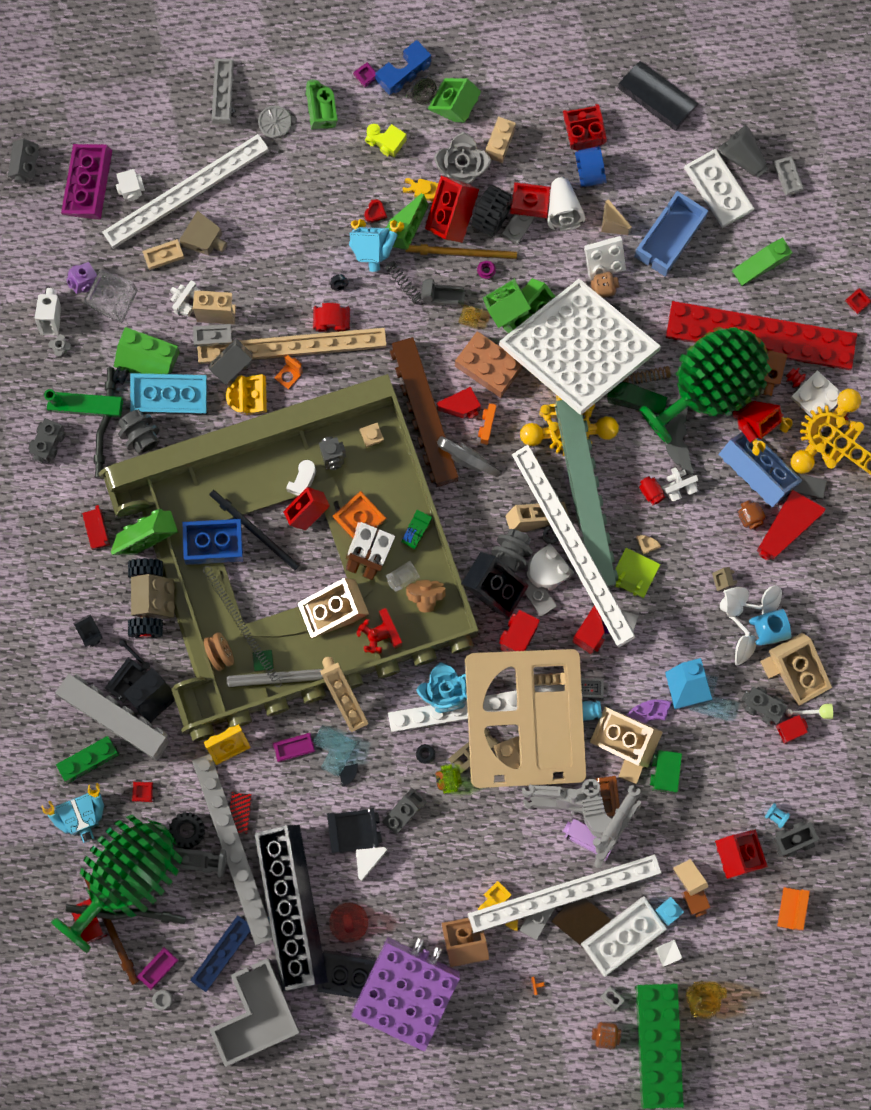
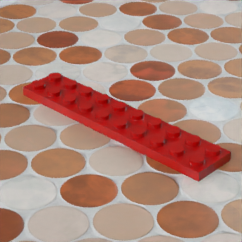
(797, 340)

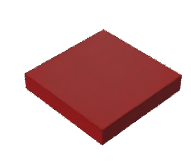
(530, 200)

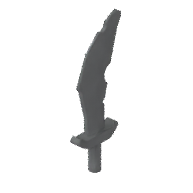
(677, 448)

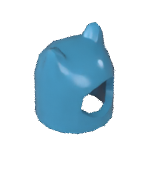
(771, 627)

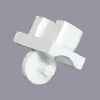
(182, 296)
(687, 482)

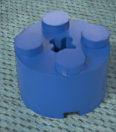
(590, 166)

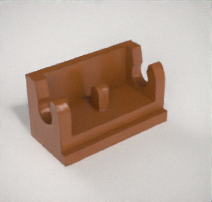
(609, 794)

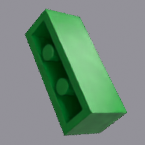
(87, 759)

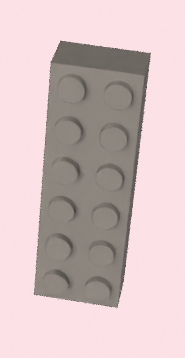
(116, 719)

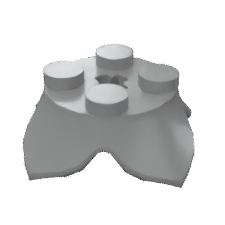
(462, 149)

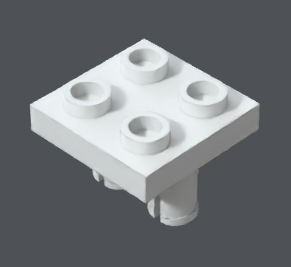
(605, 257)

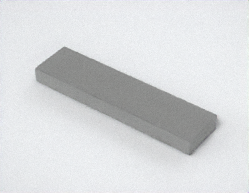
(222, 91)

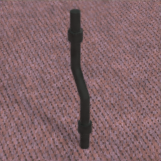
(99, 458)
(164, 916)

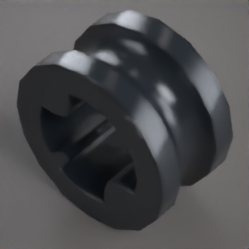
(120, 375)
(546, 539)

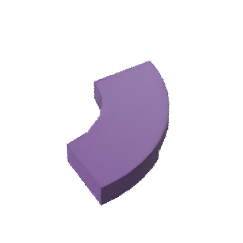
(650, 711)

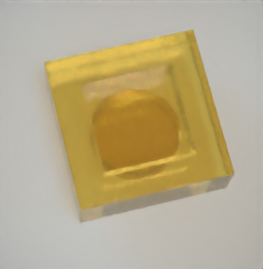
(470, 316)

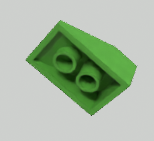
(506, 304)

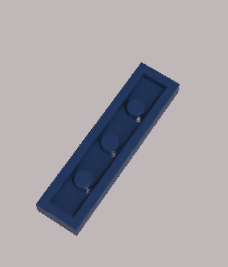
(221, 954)

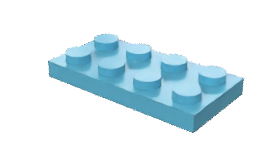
(168, 393)

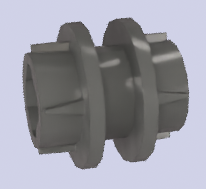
(137, 429)
(513, 549)

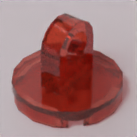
(348, 922)

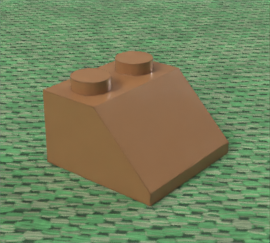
(462, 944)

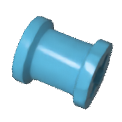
(784, 816)

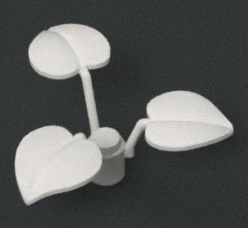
(733, 605)

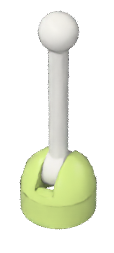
(825, 711)

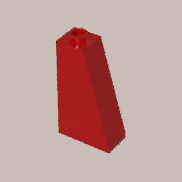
(792, 520)

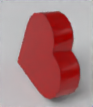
(375, 211)

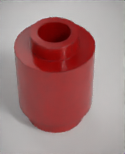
(652, 490)

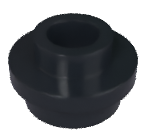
(339, 282)
(425, 747)

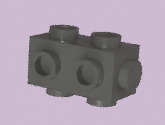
(23, 161)
(45, 443)
(332, 453)
(758, 702)

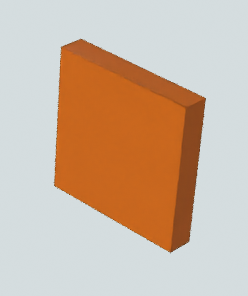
(358, 510)

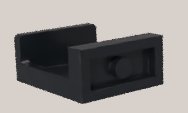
(353, 830)

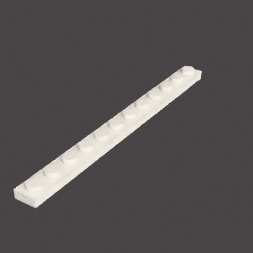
(573, 546)

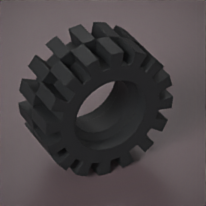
(198, 834)

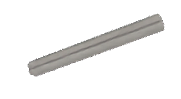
(264, 678)

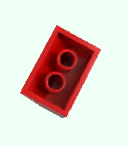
(451, 209)

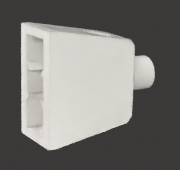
(48, 313)

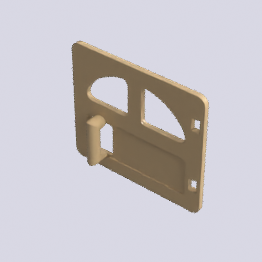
(547, 721)

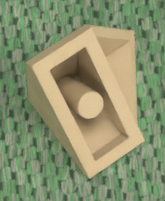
(613, 221)

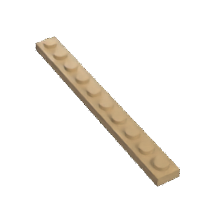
(303, 344)

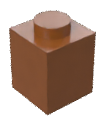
(696, 903)

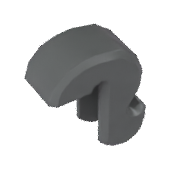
(442, 294)

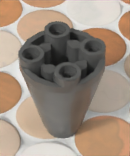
(745, 152)

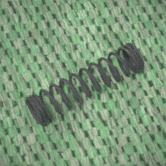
(392, 264)

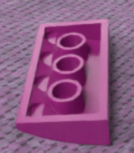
(87, 180)

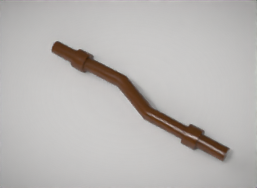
(127, 964)

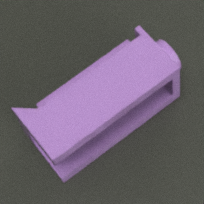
(580, 835)

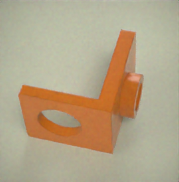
(292, 366)

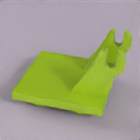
(635, 572)

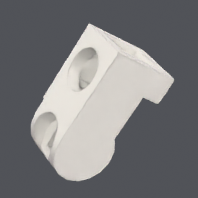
(304, 478)

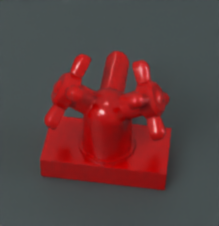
(379, 633)

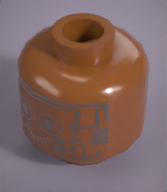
(751, 514)
(606, 1035)

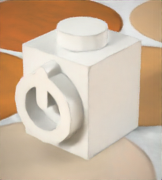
(130, 185)

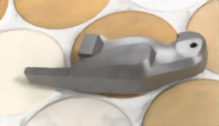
(466, 456)

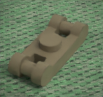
(455, 758)

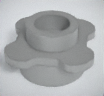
(64, 345)

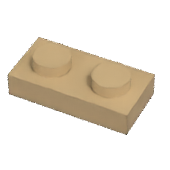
(163, 254)

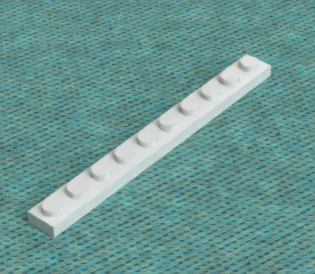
(185, 191)
(427, 715)
(564, 893)

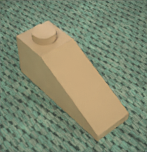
(528, 517)

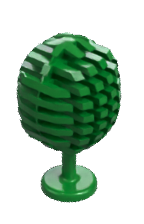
(716, 376)
(125, 873)

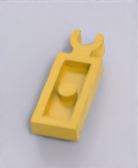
(423, 186)

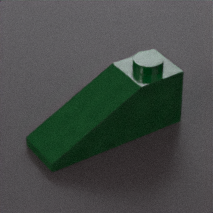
(635, 397)

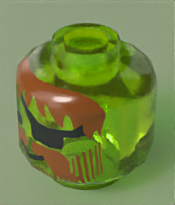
(448, 779)

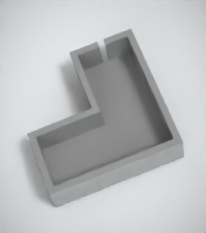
(266, 1018)

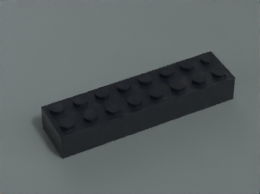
(291, 907)

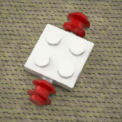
(813, 392)

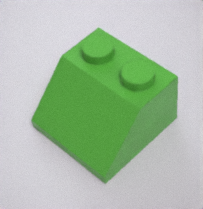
(455, 99)

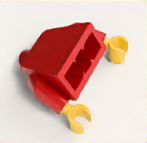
(758, 420)

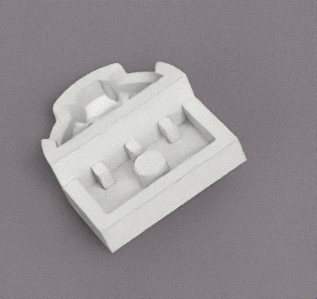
(548, 568)

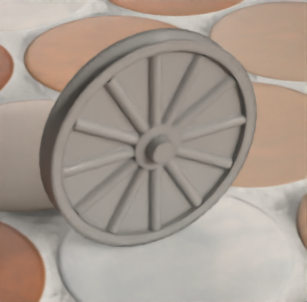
(274, 121)

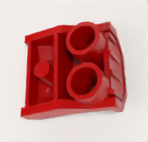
(585, 127)

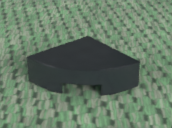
(348, 774)

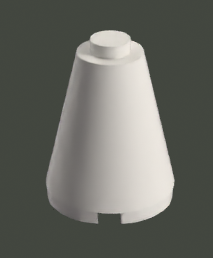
(564, 206)

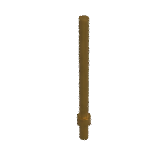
(424, 249)

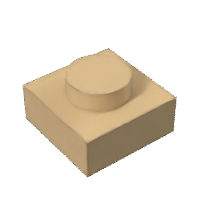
(371, 435)

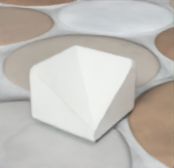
(668, 953)

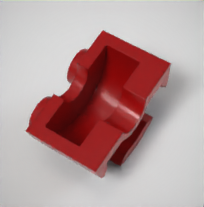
(331, 316)

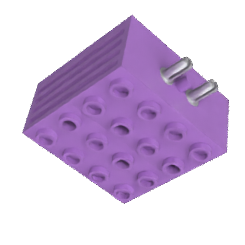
(406, 993)

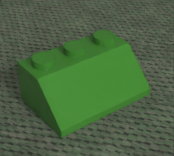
(537, 295)
(145, 353)
(145, 533)

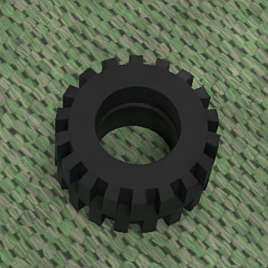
(491, 210)

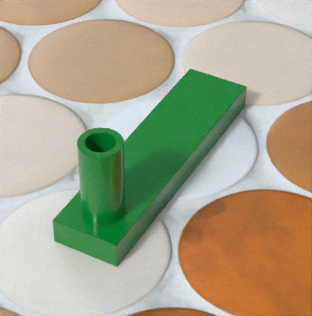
(83, 404)

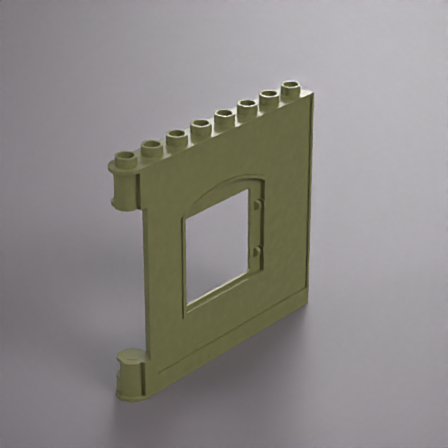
(251, 469)

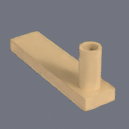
(343, 694)

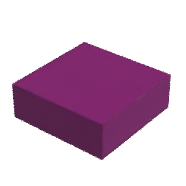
(365, 74)

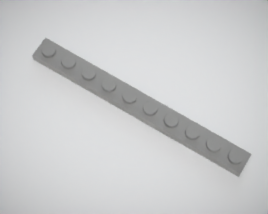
(231, 842)

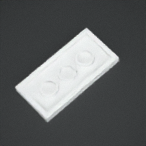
(719, 188)
(623, 936)

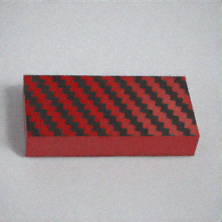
(240, 811)

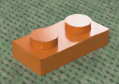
(488, 416)

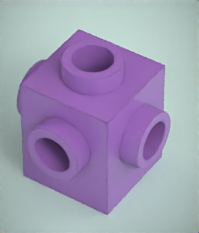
(81, 277)

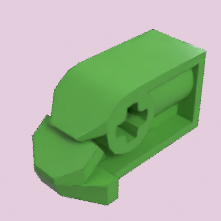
(321, 105)

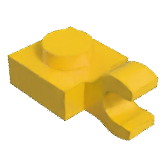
(495, 895)

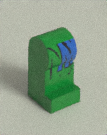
(416, 529)

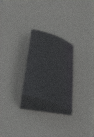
(657, 95)
(345, 973)

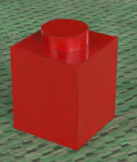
(792, 728)

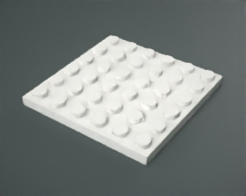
(579, 346)

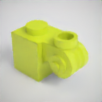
(388, 142)

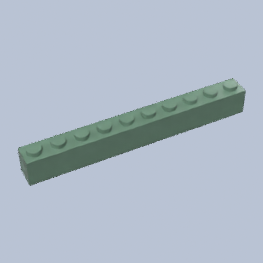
(584, 489)

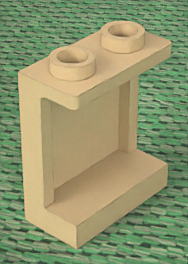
(214, 307)

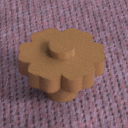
(425, 594)

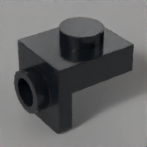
(88, 631)

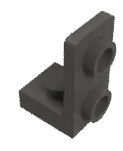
(404, 811)

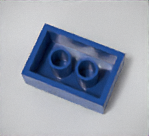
(212, 541)

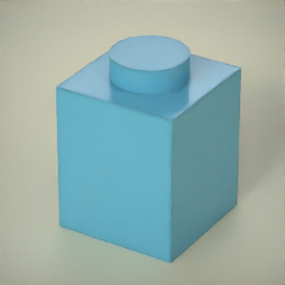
(669, 911)

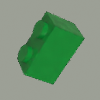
(667, 772)

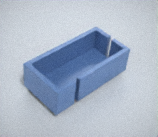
(671, 233)

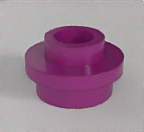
(486, 264)

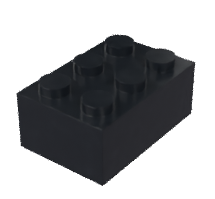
(495, 584)

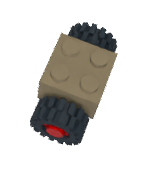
(150, 598)

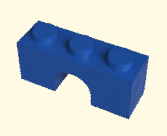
(393, 79)

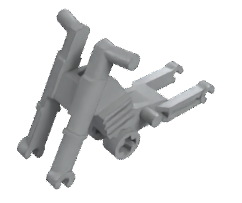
(590, 804)

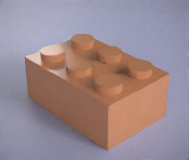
(488, 364)

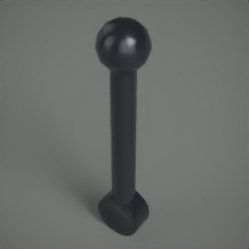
(123, 643)

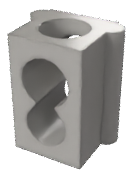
(609, 1002)

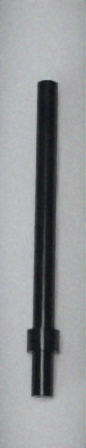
(226, 505)

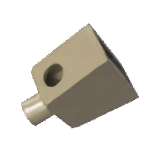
(202, 235)

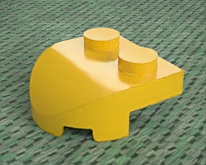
(248, 395)

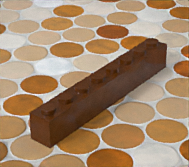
(424, 411)

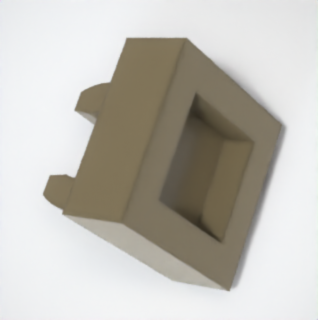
(723, 578)

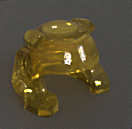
(708, 991)

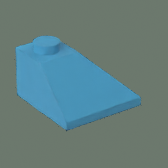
(688, 684)

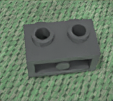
(800, 837)

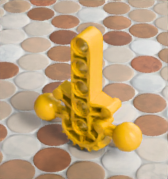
(533, 434)
(803, 460)

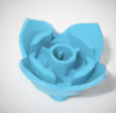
(445, 689)

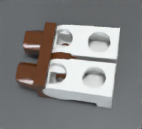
(367, 554)

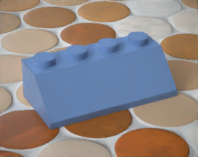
(756, 469)

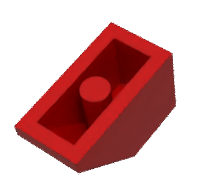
(461, 404)

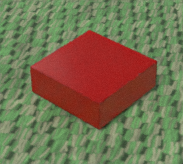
(858, 301)
(142, 792)

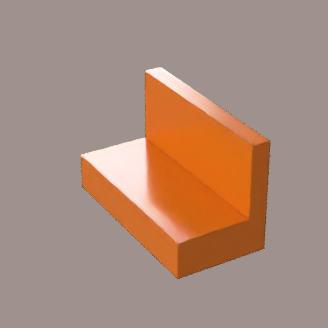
(793, 909)

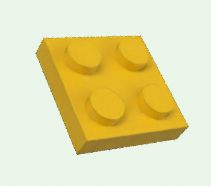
(227, 744)

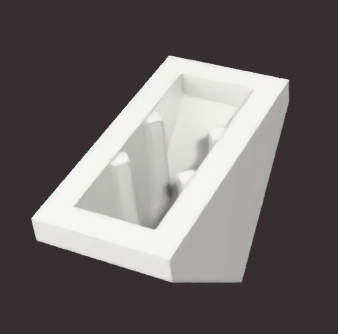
(368, 859)

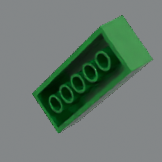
(659, 1046)

